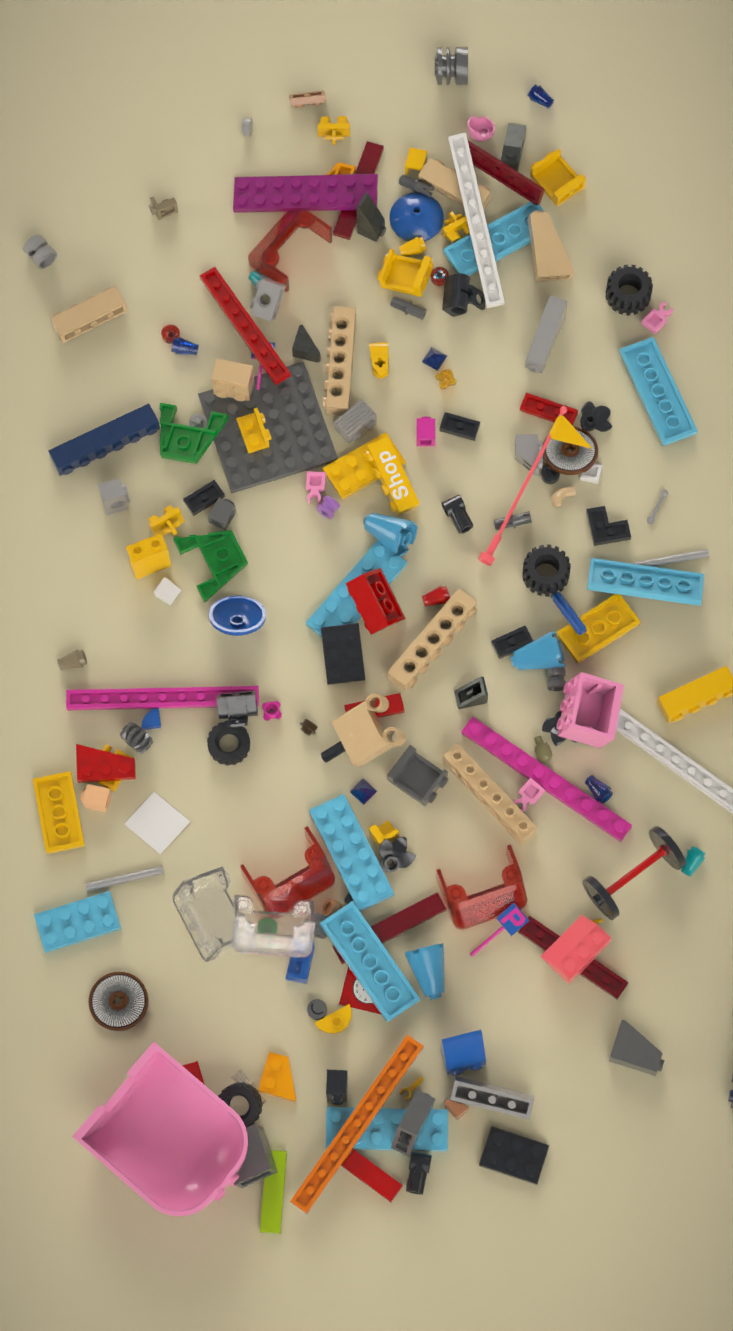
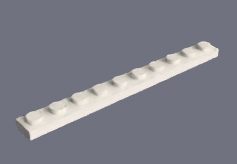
(476, 220)

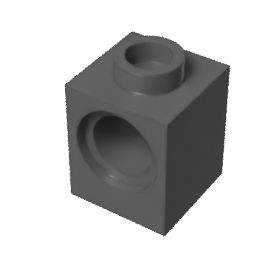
(222, 513)

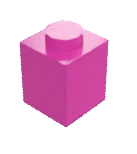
(425, 431)

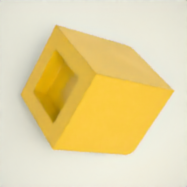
(415, 160)
(382, 832)

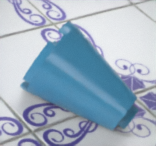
(391, 531)
(540, 654)
(428, 969)

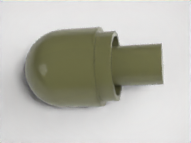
(542, 750)

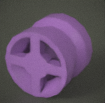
(328, 507)

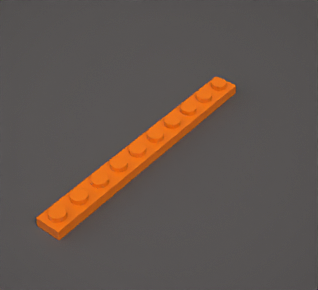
(356, 1124)

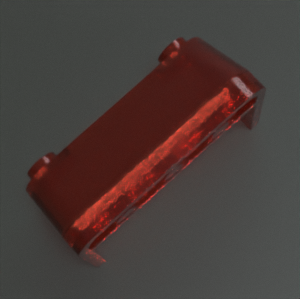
(265, 255)
(300, 886)
(488, 904)

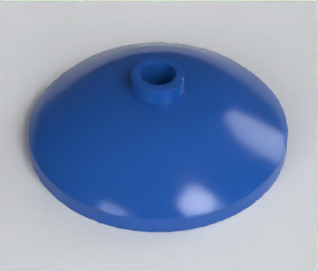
(410, 224)
(237, 615)

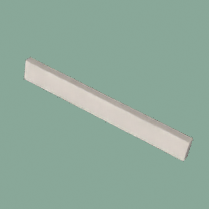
(675, 760)

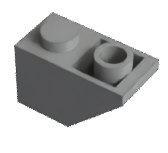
(526, 451)

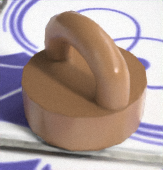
(330, 907)

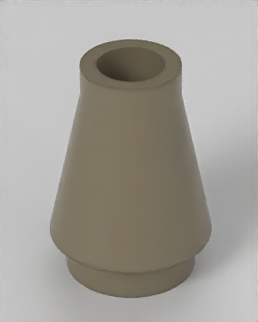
(73, 660)

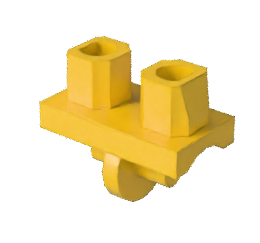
(334, 131)
(453, 225)
(167, 523)

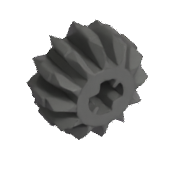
(136, 737)

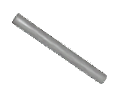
(674, 559)
(124, 878)

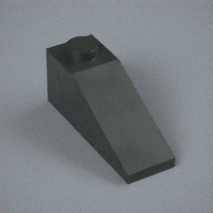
(513, 145)
(369, 219)

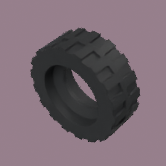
(235, 756)
(250, 1094)

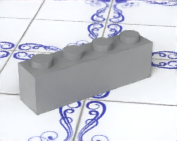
(492, 1097)

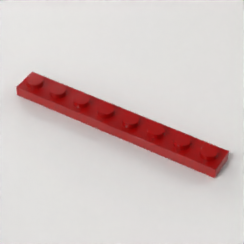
(245, 326)

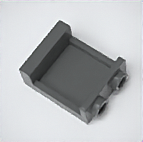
(417, 776)

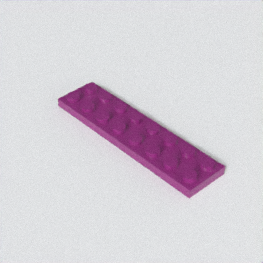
(303, 192)

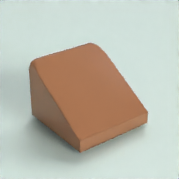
(456, 1109)

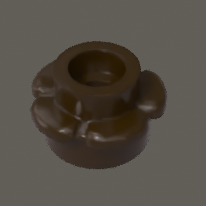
(308, 727)

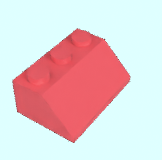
(576, 948)

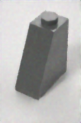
(635, 1051)
(412, 1123)
(258, 1160)

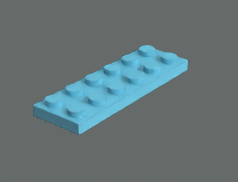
(506, 237)
(658, 391)
(645, 581)
(339, 606)
(351, 852)
(369, 961)
(384, 1126)

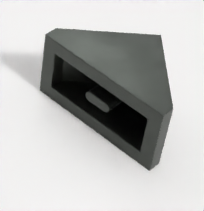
(304, 346)
(472, 694)

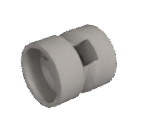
(39, 251)

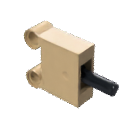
(363, 734)

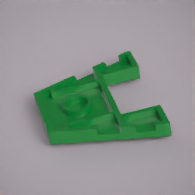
(187, 442)
(221, 555)

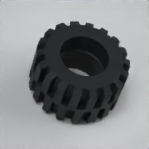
(633, 277)
(550, 556)

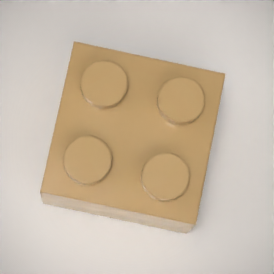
(232, 380)

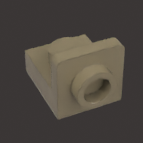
(164, 209)

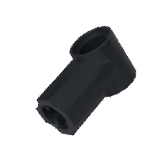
(457, 512)
(418, 1167)

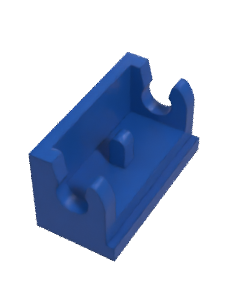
(300, 967)

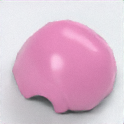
(481, 128)

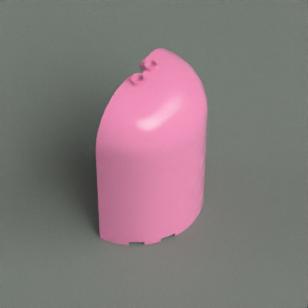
(167, 1136)

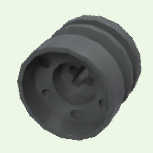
(452, 66)

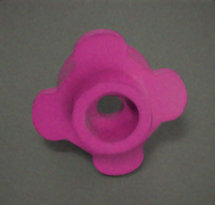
(270, 715)

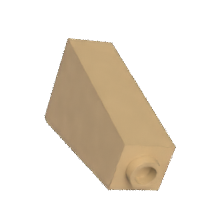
(547, 250)

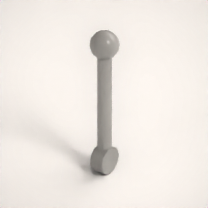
(651, 519)

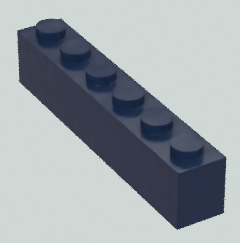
(104, 439)

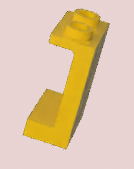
(557, 177)
(405, 273)
(148, 556)

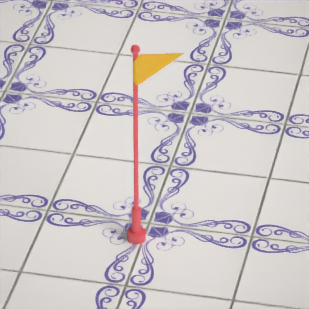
(561, 431)

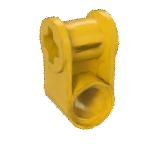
(379, 356)

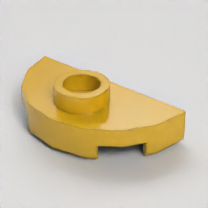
(336, 1021)

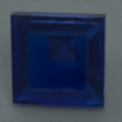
(434, 359)
(363, 791)

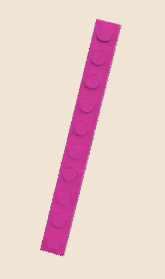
(149, 697)
(547, 779)

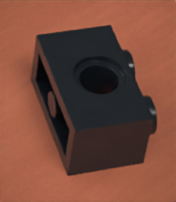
(337, 1086)

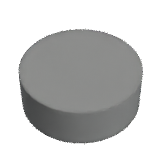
(247, 127)

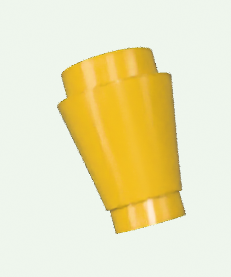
(413, 247)

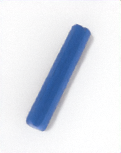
(569, 613)

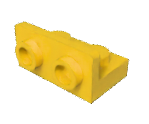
(253, 431)

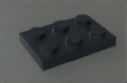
(343, 654)
(514, 1155)

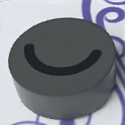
(317, 1009)

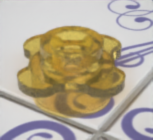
(446, 374)

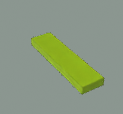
(273, 1196)

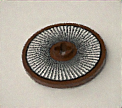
(579, 461)
(112, 1015)

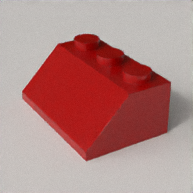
(375, 601)

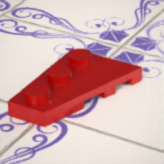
(100, 765)

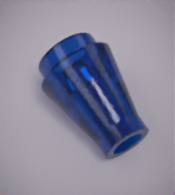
(540, 96)
(184, 347)
(599, 789)

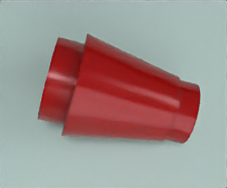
(436, 597)

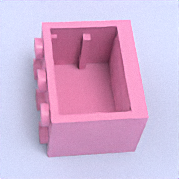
(590, 710)

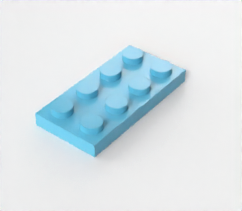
(77, 921)

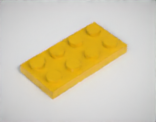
(354, 470)
(603, 625)
(58, 812)

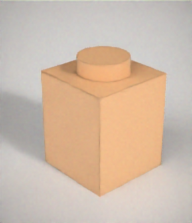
(96, 798)

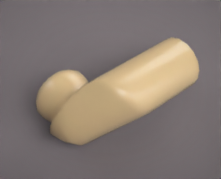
(559, 495)

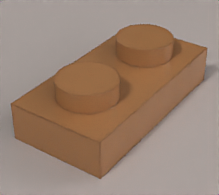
(314, 98)

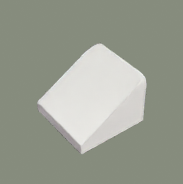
(167, 591)

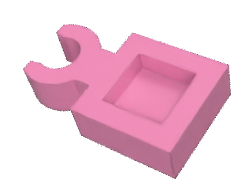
(656, 319)
(314, 484)
(530, 794)

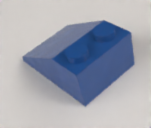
(463, 1053)

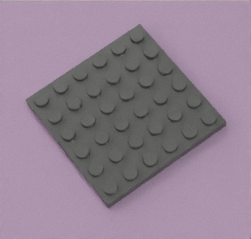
(295, 426)

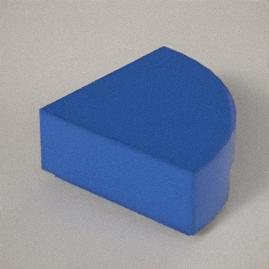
(151, 720)

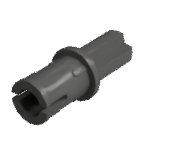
(416, 185)
(408, 307)
(515, 520)

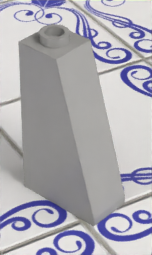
(546, 334)

